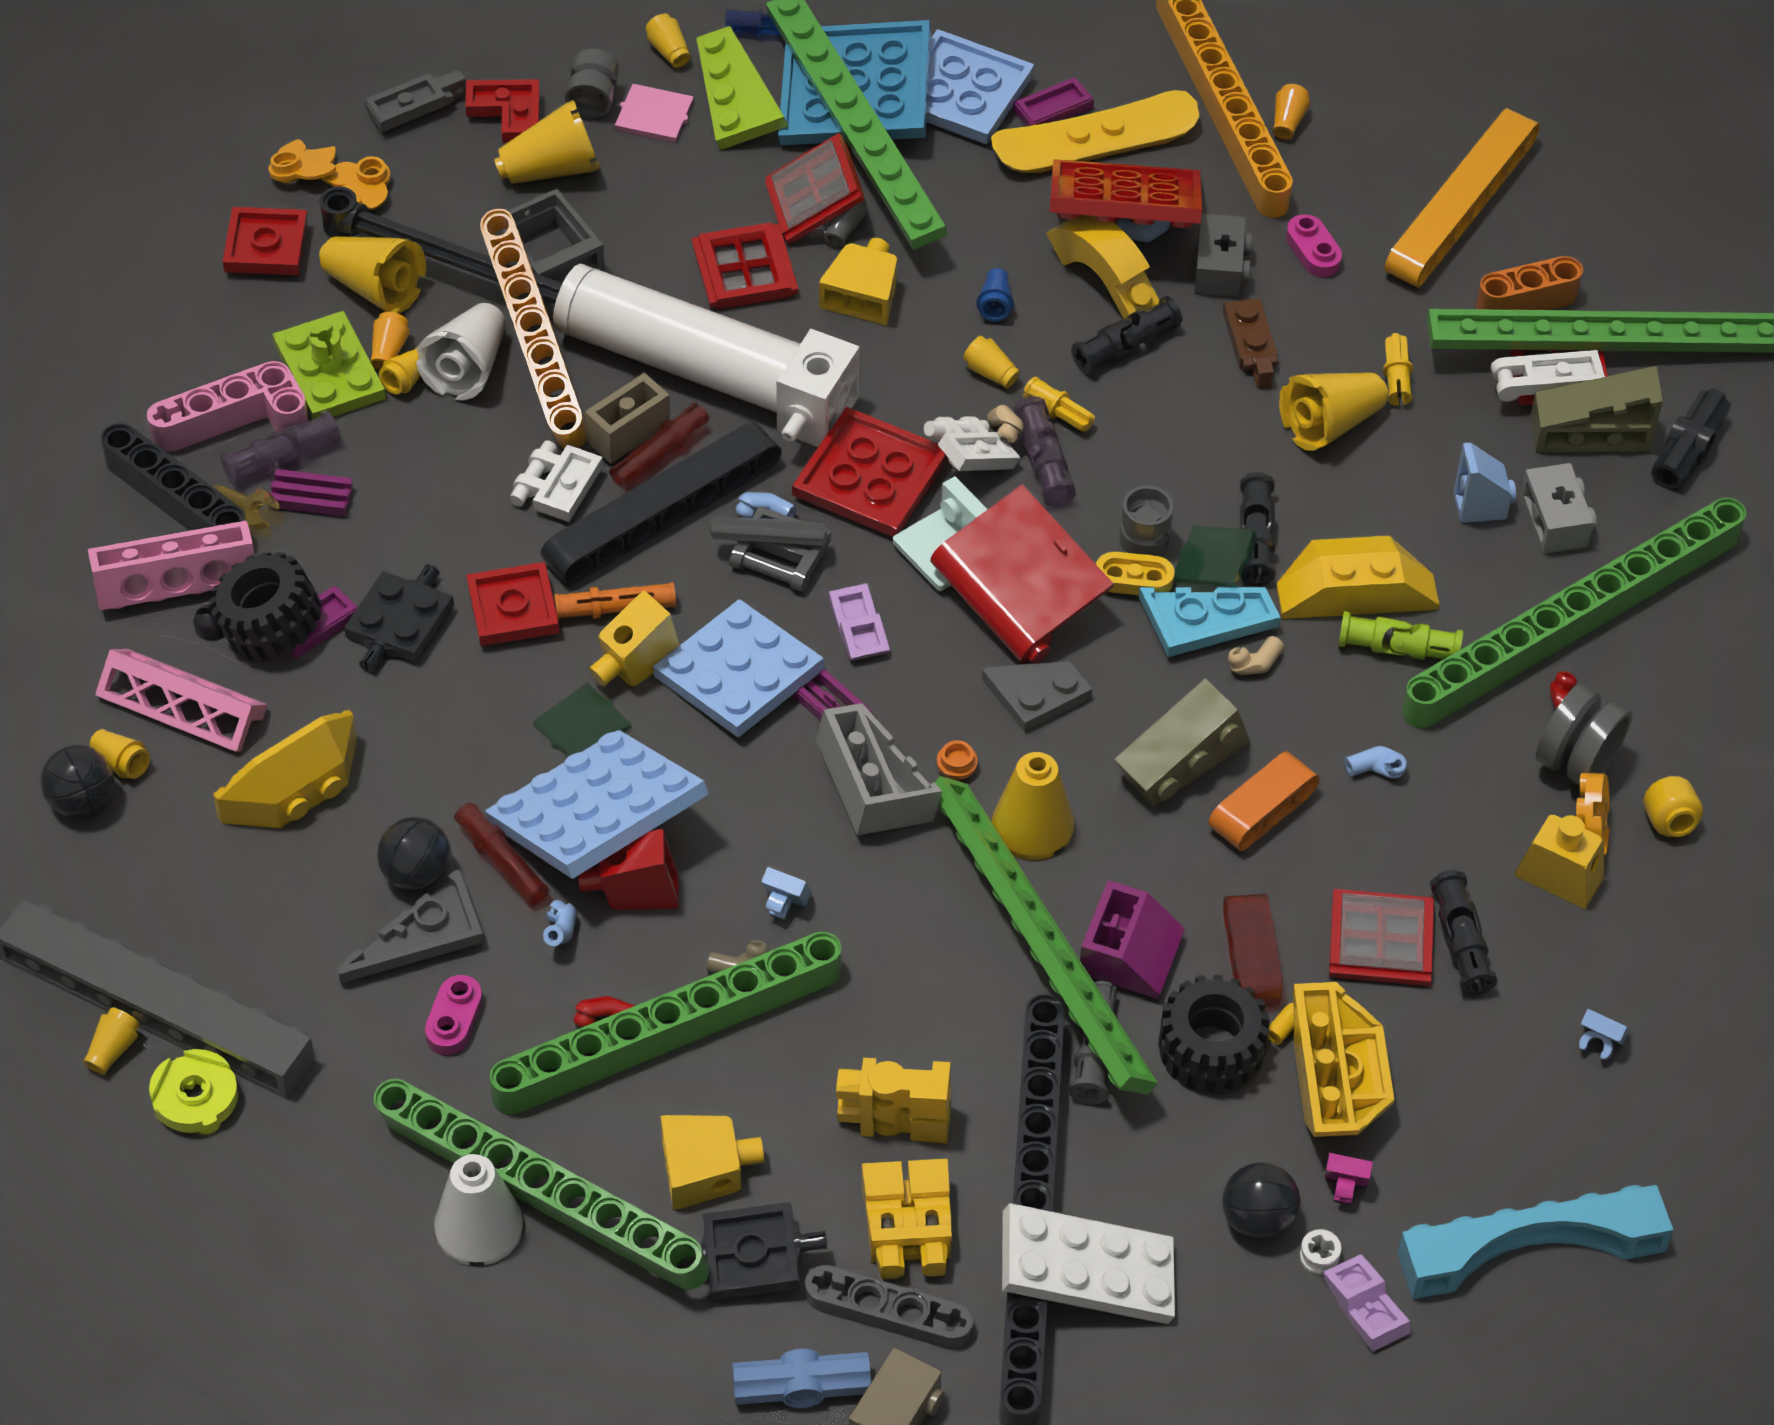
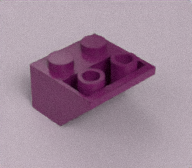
(1131, 940)

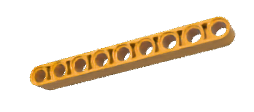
(1229, 104)

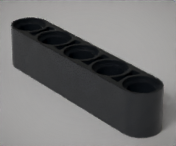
(165, 480)

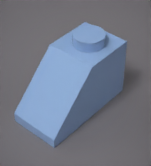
(1482, 487)

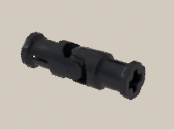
(1126, 335)
(1259, 515)
(1463, 926)

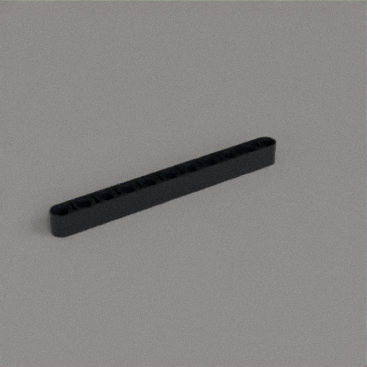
(1036, 1190)

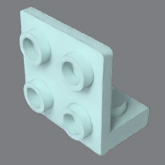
(924, 537)

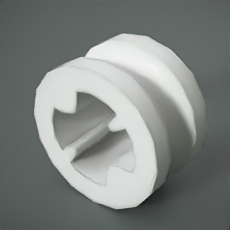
(1328, 1243)

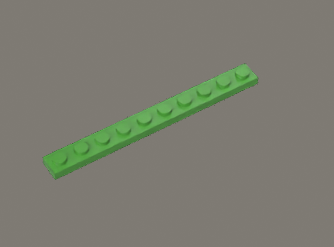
(857, 122)
(1600, 330)
(1045, 938)

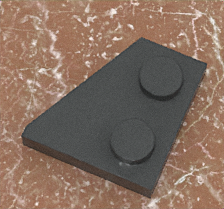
(1037, 690)

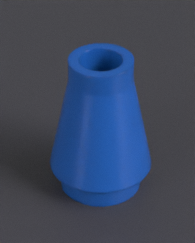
(995, 297)

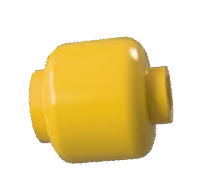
(1673, 806)

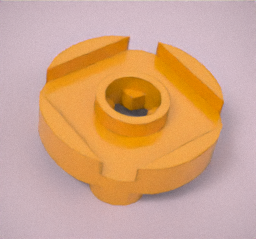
(1595, 805)

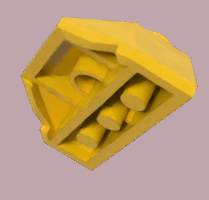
(1355, 577)
(291, 775)
(1339, 1061)

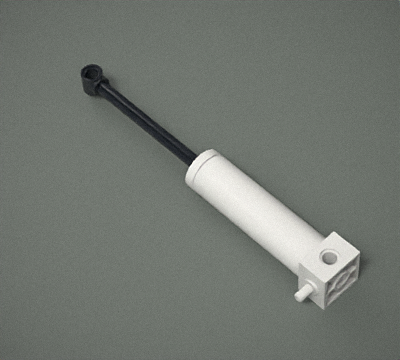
(798, 381)

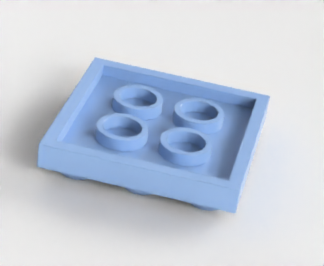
(972, 86)
(738, 668)

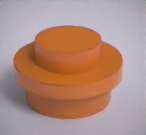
(957, 760)

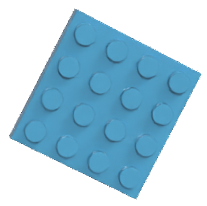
(889, 68)

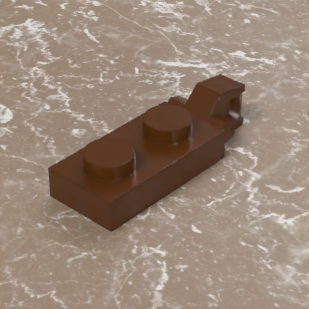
(1251, 339)

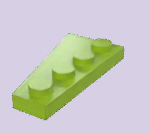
(735, 92)

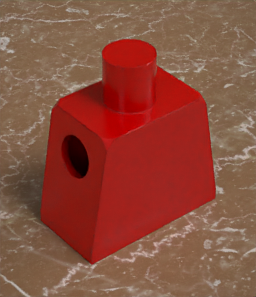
(637, 875)

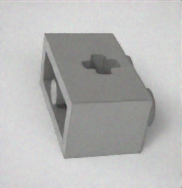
(1557, 508)

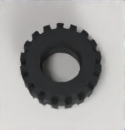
(266, 605)
(1212, 1062)

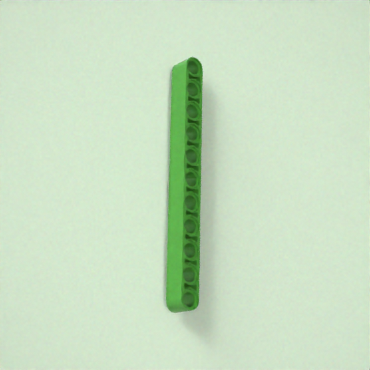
(1572, 613)

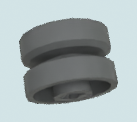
(1583, 734)

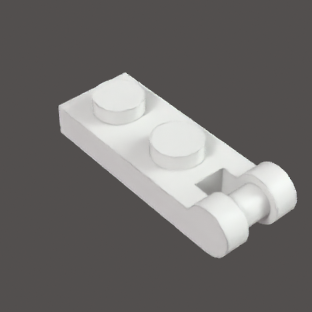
(1543, 372)

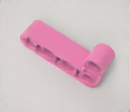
(227, 405)

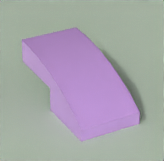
(858, 622)
(1365, 1302)

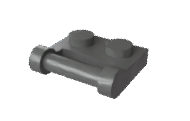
(805, 555)

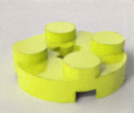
(197, 1113)

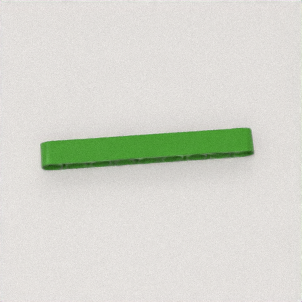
(656, 1038)
(552, 1197)

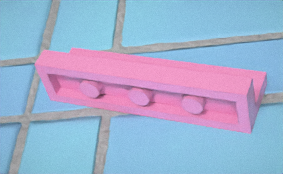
(185, 684)

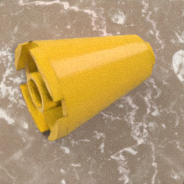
(548, 149)
(376, 268)
(1329, 405)
(1034, 809)

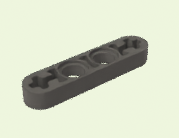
(885, 1314)

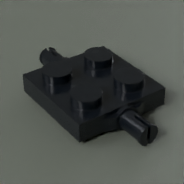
(399, 617)
(754, 1250)

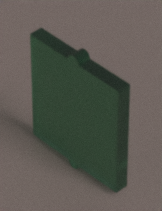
(1214, 556)
(580, 721)

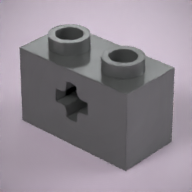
(1220, 255)

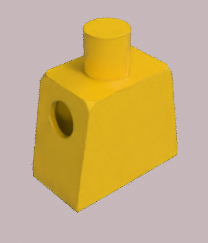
(861, 282)
(635, 642)
(1565, 860)
(704, 1157)

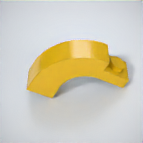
(1111, 256)

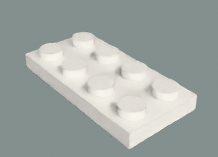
(1088, 1263)

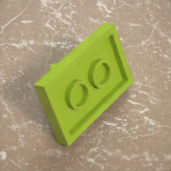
(329, 365)

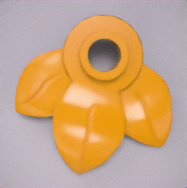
(297, 162)
(365, 179)

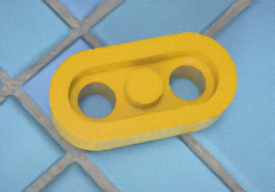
(1136, 572)

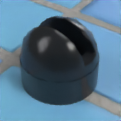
(205, 624)

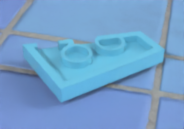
(1203, 619)

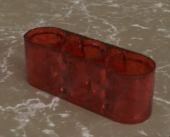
(1253, 945)

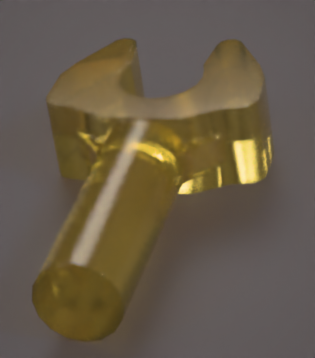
(251, 504)

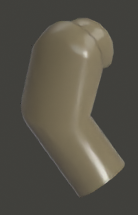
(719, 962)

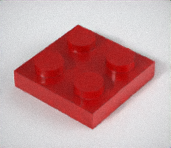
(265, 241)
(512, 603)

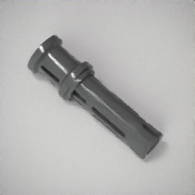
(1091, 1072)

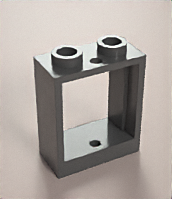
(555, 209)

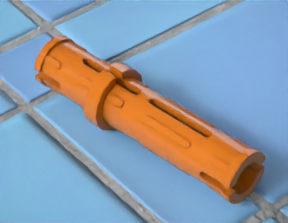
(610, 601)

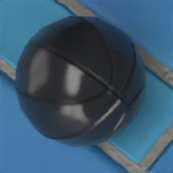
(77, 781)
(414, 853)
(1261, 1201)

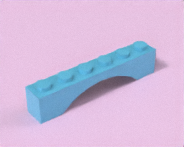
(1619, 1223)

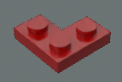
(512, 99)

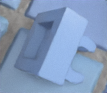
(783, 892)
(1603, 1029)

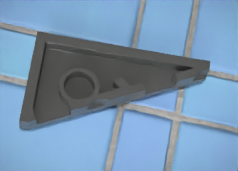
(427, 930)

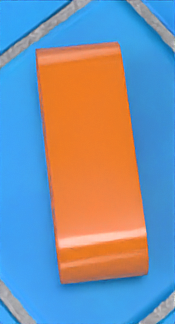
(1532, 286)
(1263, 801)

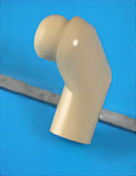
(1007, 421)
(1255, 663)

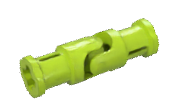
(1410, 639)

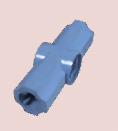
(801, 1378)

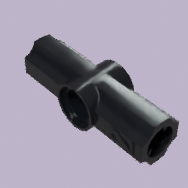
(1690, 439)

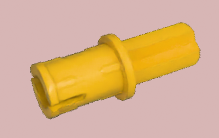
(1398, 369)
(1059, 404)

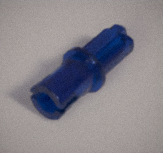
(750, 22)

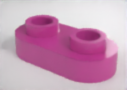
(1309, 240)
(454, 1011)

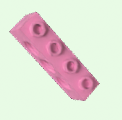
(154, 561)

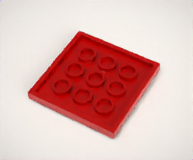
(1126, 192)

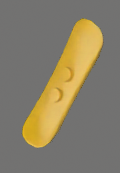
(1098, 134)

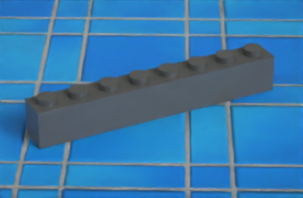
(157, 997)

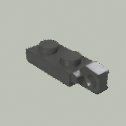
(414, 99)

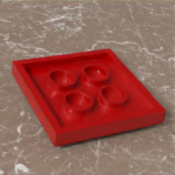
(870, 472)

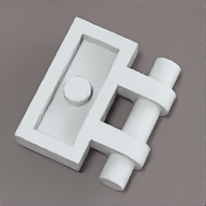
(971, 445)
(565, 485)

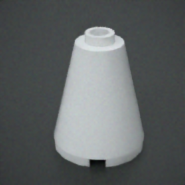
(462, 352)
(477, 1213)

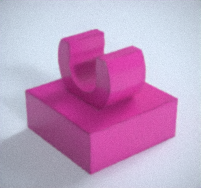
(1347, 1172)

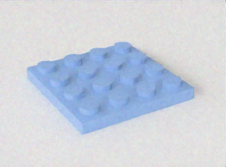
(596, 803)

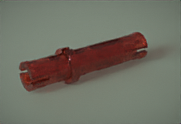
(670, 436)
(490, 841)

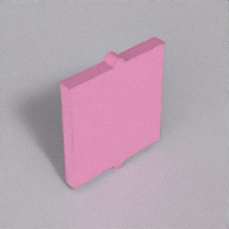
(654, 113)

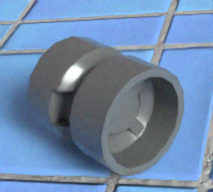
(592, 82)
(1146, 521)

